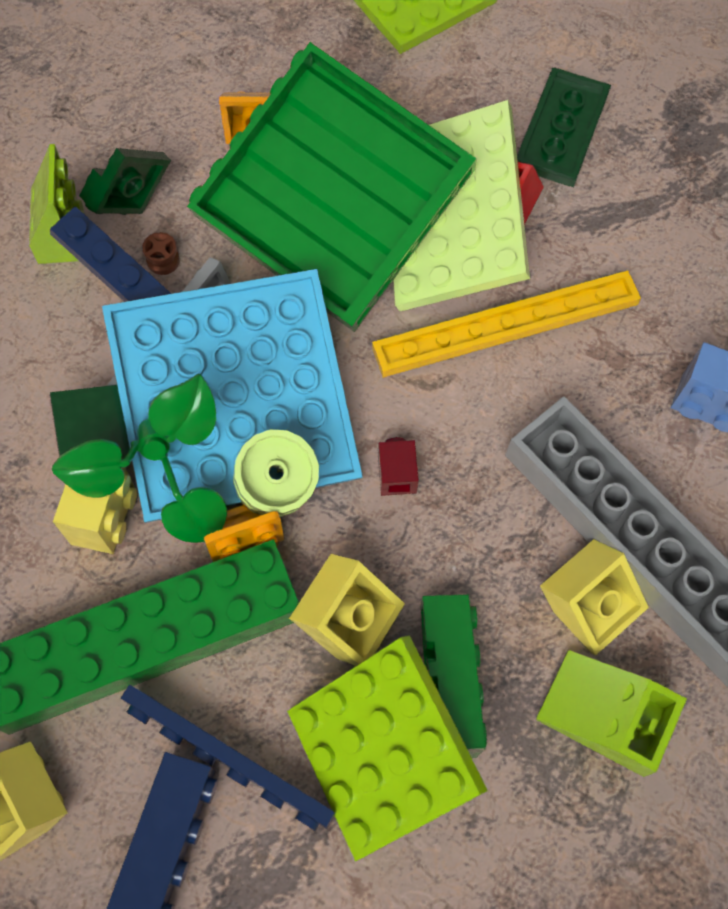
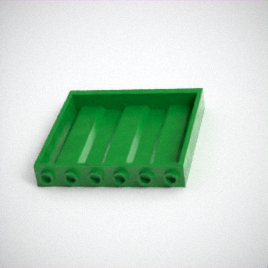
(332, 183)

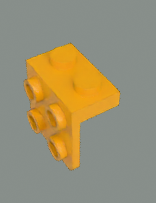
(243, 531)

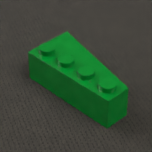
(453, 663)

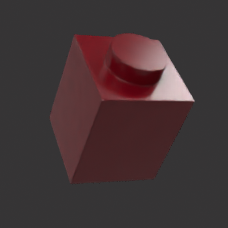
(397, 467)

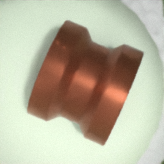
(164, 245)

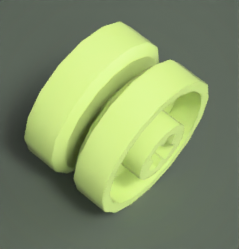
(286, 453)

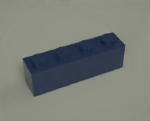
(164, 835)

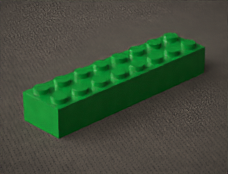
(143, 635)

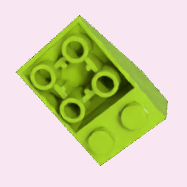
(51, 200)
(612, 712)

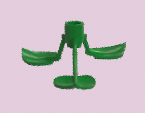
(179, 413)

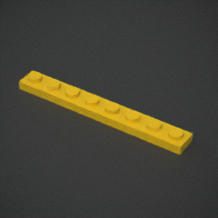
(505, 323)

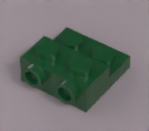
(125, 182)

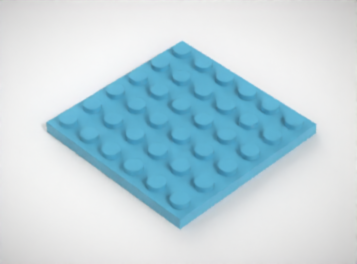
(265, 361)

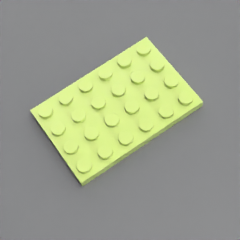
(482, 231)

